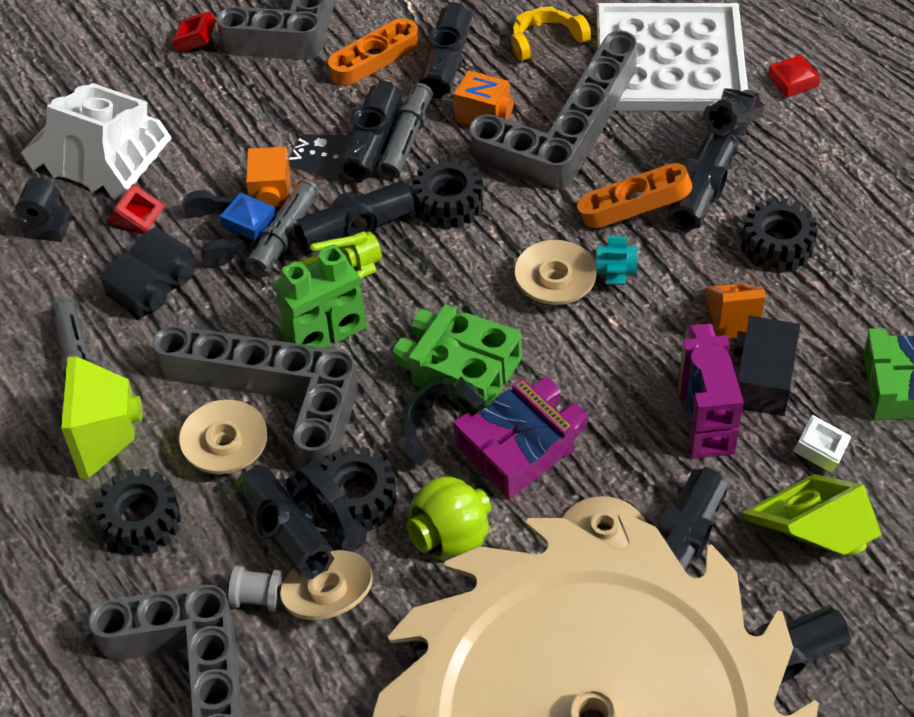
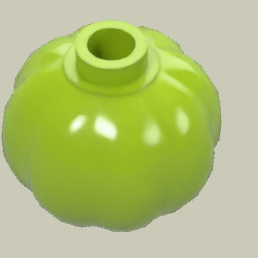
(450, 515)

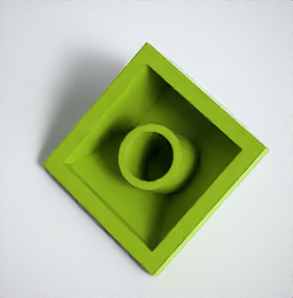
(97, 415)
(820, 513)

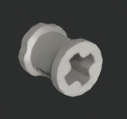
(255, 588)

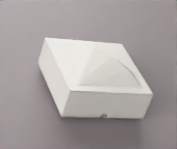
(822, 444)

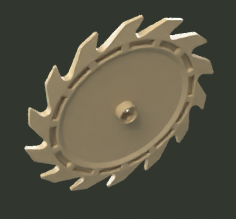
(589, 634)

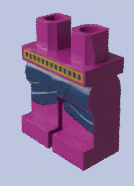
(710, 393)
(520, 434)

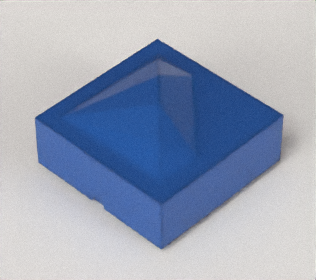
(247, 216)

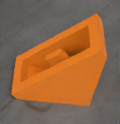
(732, 305)

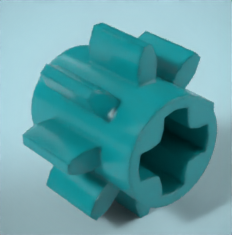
(616, 260)

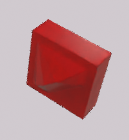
(194, 31)
(794, 76)

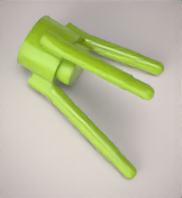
(360, 250)

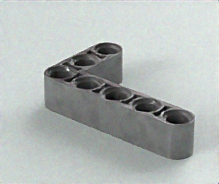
(276, 32)
(558, 155)
(271, 368)
(183, 631)

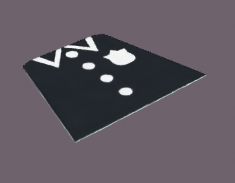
(319, 154)

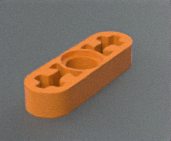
(352, 62)
(599, 205)

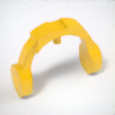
(577, 25)

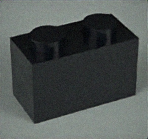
(766, 363)

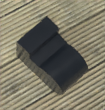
(39, 211)

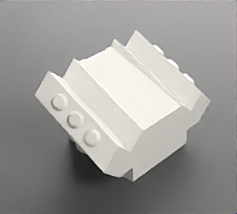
(97, 139)

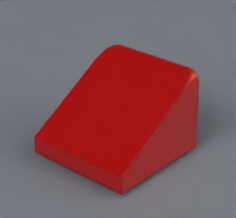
(136, 211)

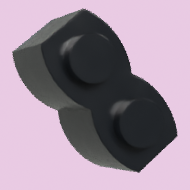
(148, 272)

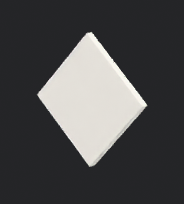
(682, 53)

